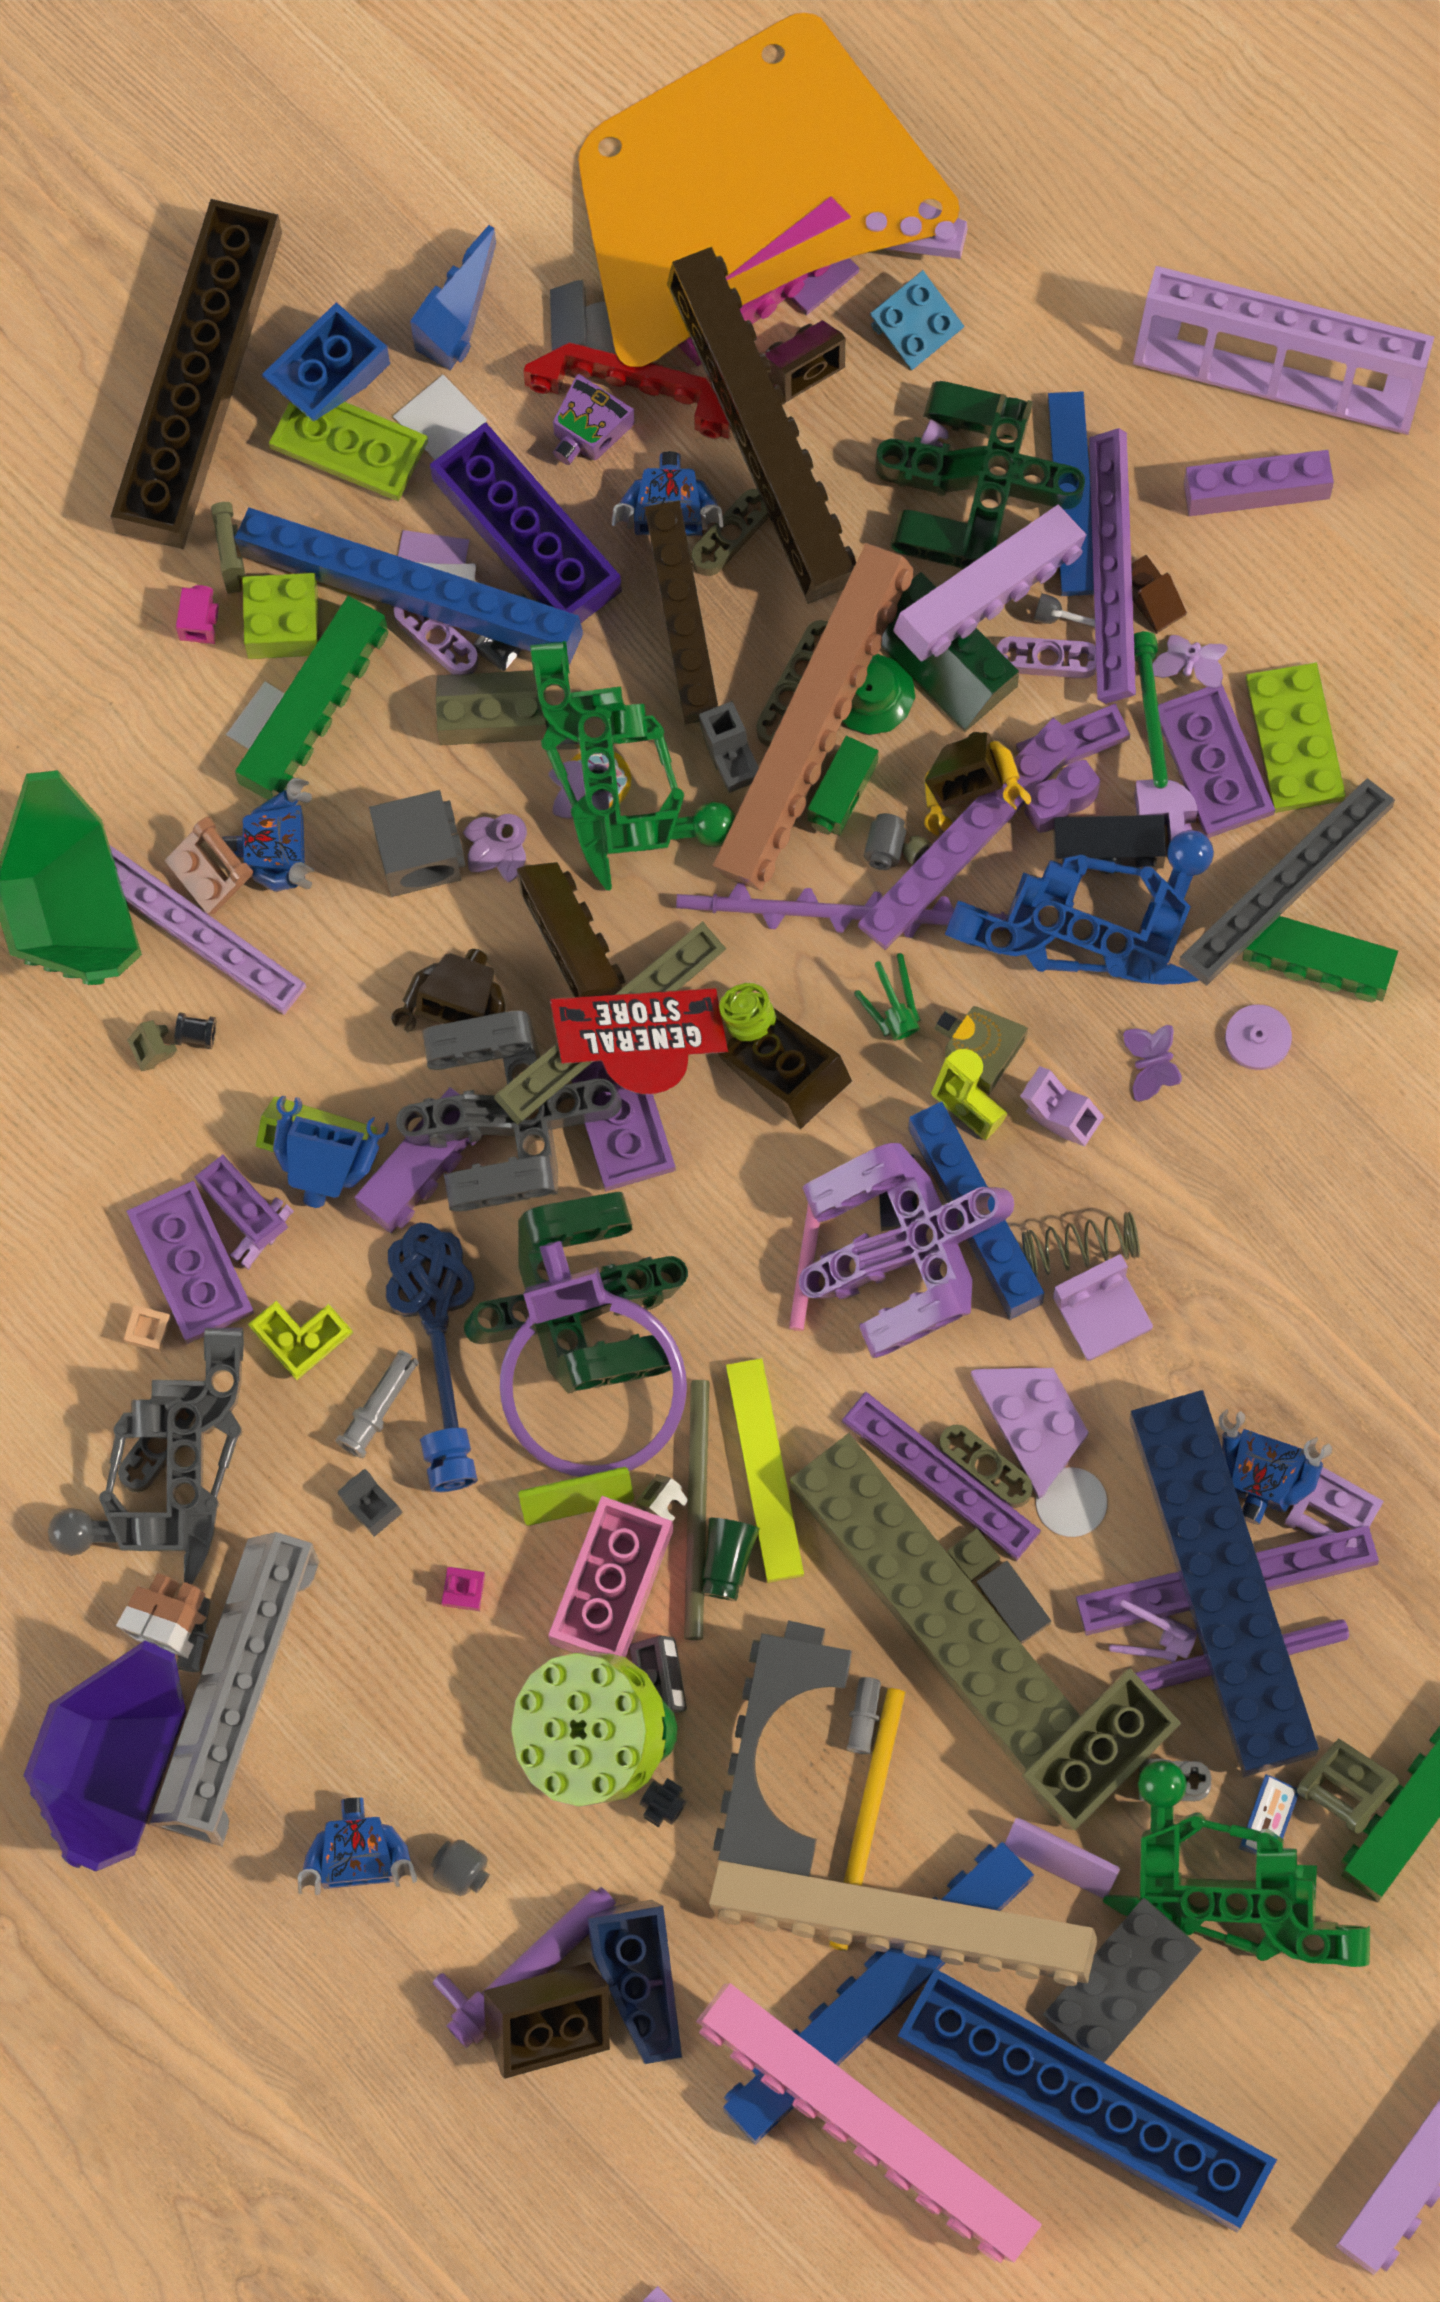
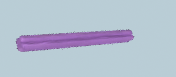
(1197, 1667)

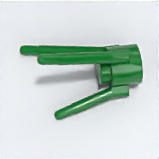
(900, 1021)

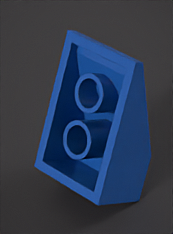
(328, 363)

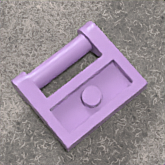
(1339, 1501)

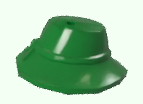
(888, 700)

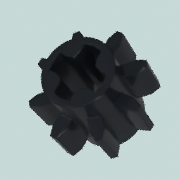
(663, 1802)

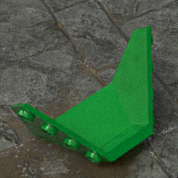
(62, 886)

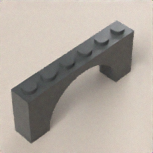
(751, 1829)

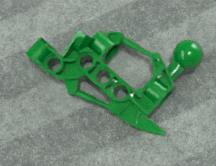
(606, 830)
(1277, 1873)

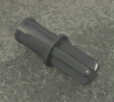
(197, 1639)

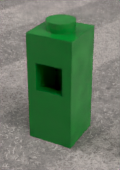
(842, 786)

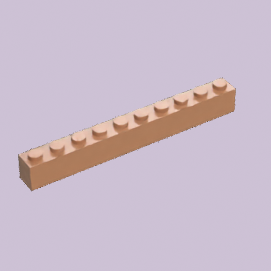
(814, 717)

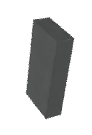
(1013, 1602)

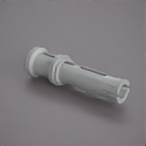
(369, 1418)

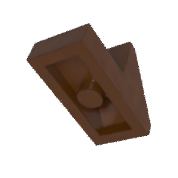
(1155, 595)

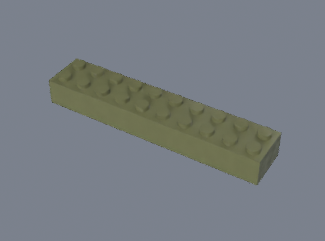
(934, 1601)

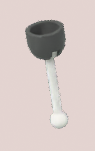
(1050, 610)

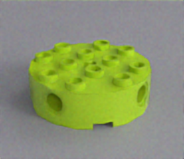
(588, 1728)

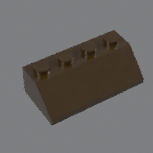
(568, 931)

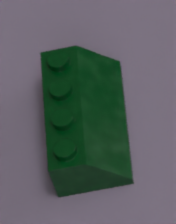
(965, 677)

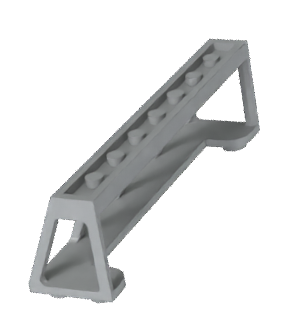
(232, 1685)

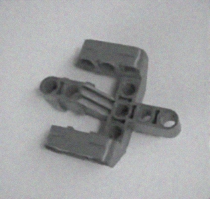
(485, 1039)

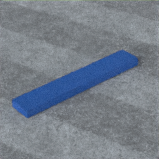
(1070, 448)

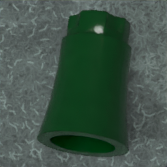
(727, 1557)

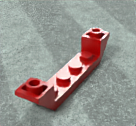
(548, 372)

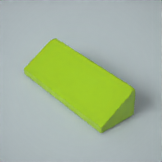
(574, 1496)

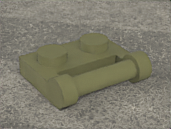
(231, 566)
(1354, 1775)

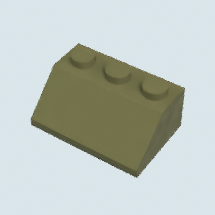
(488, 708)

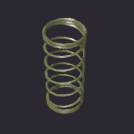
(1130, 1240)

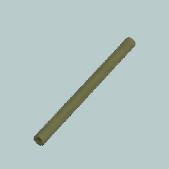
(696, 1509)

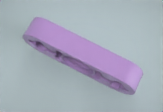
(1075, 648)
(447, 660)

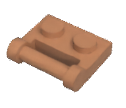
(201, 873)

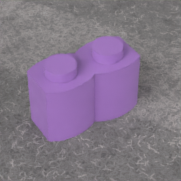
(1068, 793)

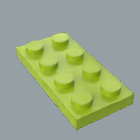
(352, 446)
(1295, 737)

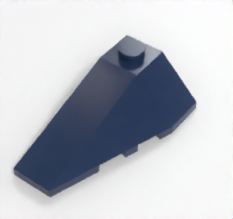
(635, 1962)

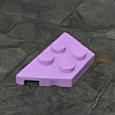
(1034, 1419)

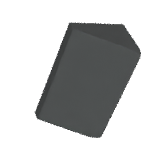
(568, 314)

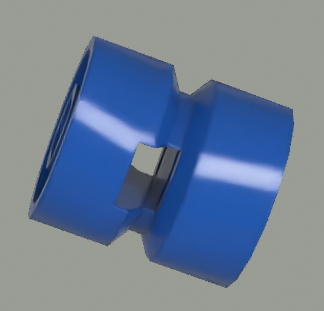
(448, 1459)

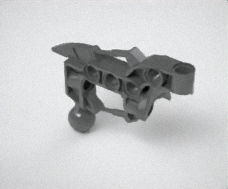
(183, 1526)

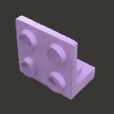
(1102, 1308)

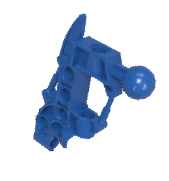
(1144, 953)

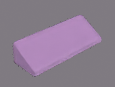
(1061, 1858)

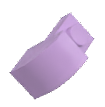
(1172, 801)
(1059, 1109)

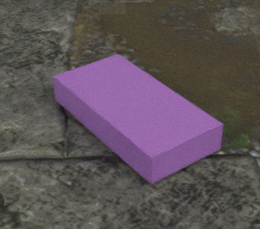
(820, 288)

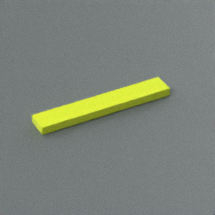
(765, 1470)

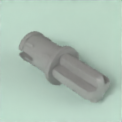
(864, 1715)

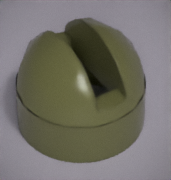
(915, 849)

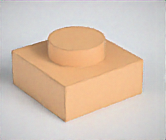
(147, 1328)

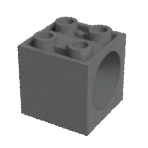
(418, 842)

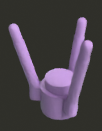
(1176, 1636)

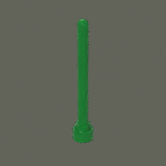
(1144, 652)

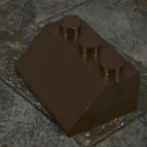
(548, 2019)

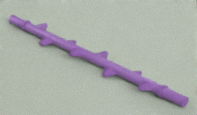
(808, 906)

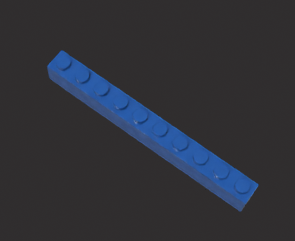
(405, 583)
(878, 1992)

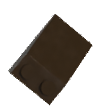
(789, 1070)

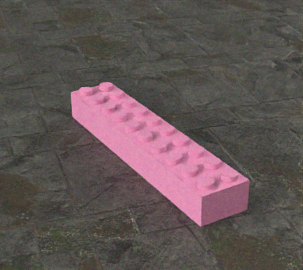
(868, 2123)

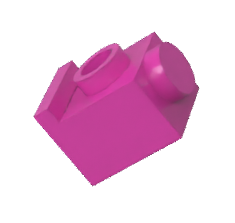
(197, 615)

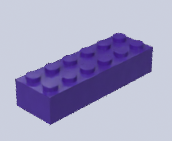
(524, 525)

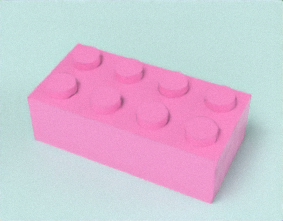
(611, 1579)

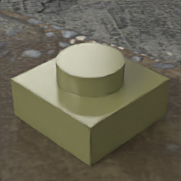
(973, 1555)

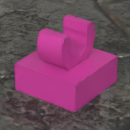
(463, 1589)

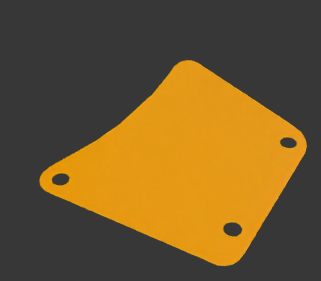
(738, 162)

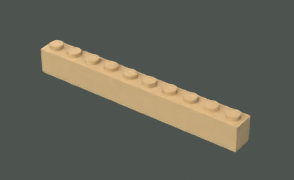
(904, 1923)

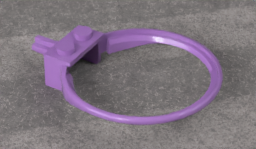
(571, 1294)

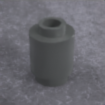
(885, 841)

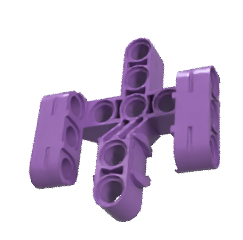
(897, 1172)

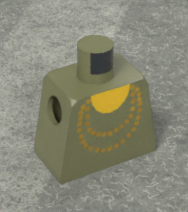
(989, 1036)

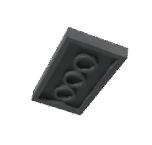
(1124, 1981)

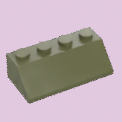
(1100, 1750)

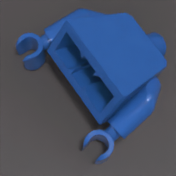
(322, 1155)

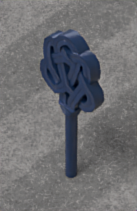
(415, 1254)

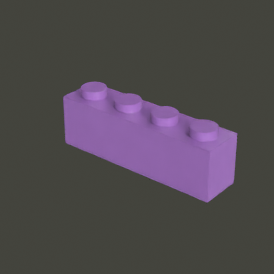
(1258, 483)
(409, 1177)

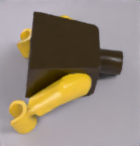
(966, 772)

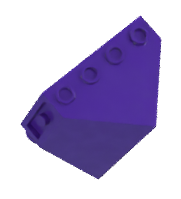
(107, 1755)

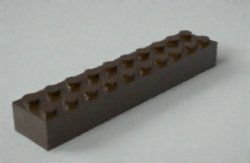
(196, 374)
(760, 424)

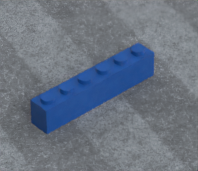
(958, 1175)

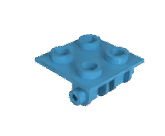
(916, 320)

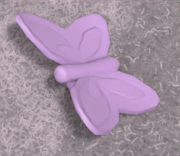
(1187, 656)

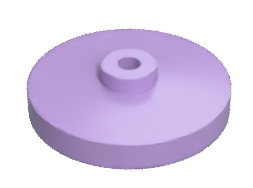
(1258, 1037)

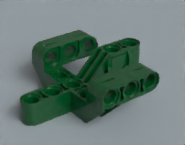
(969, 468)
(583, 1366)

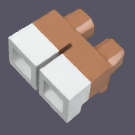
(160, 1618)

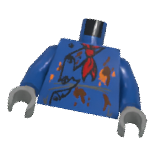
(668, 485)
(275, 840)
(1269, 1470)
(355, 1852)

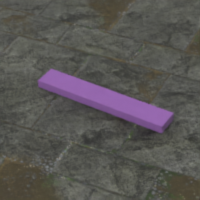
(941, 1476)

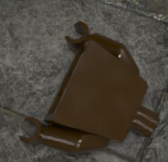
(452, 991)

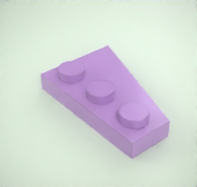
(948, 239)

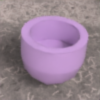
(933, 432)

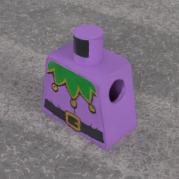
(589, 421)

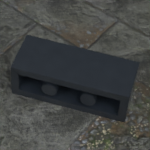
(1118, 839)

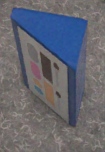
(1271, 1810)

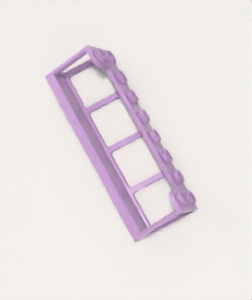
(1288, 326)

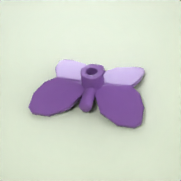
(1156, 1059)

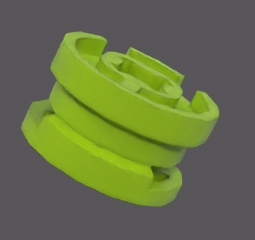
(747, 1013)

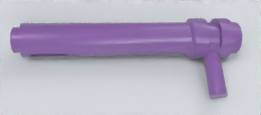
(539, 1959)

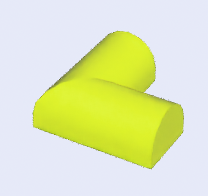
(959, 1093)
(298, 1346)

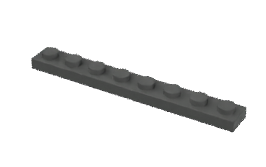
(1286, 882)

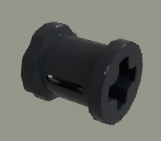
(195, 1030)

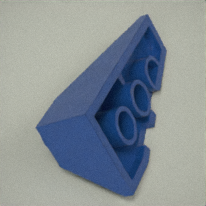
(448, 314)

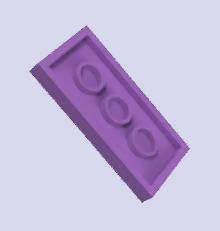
(1214, 760)
(630, 1143)
(190, 1261)

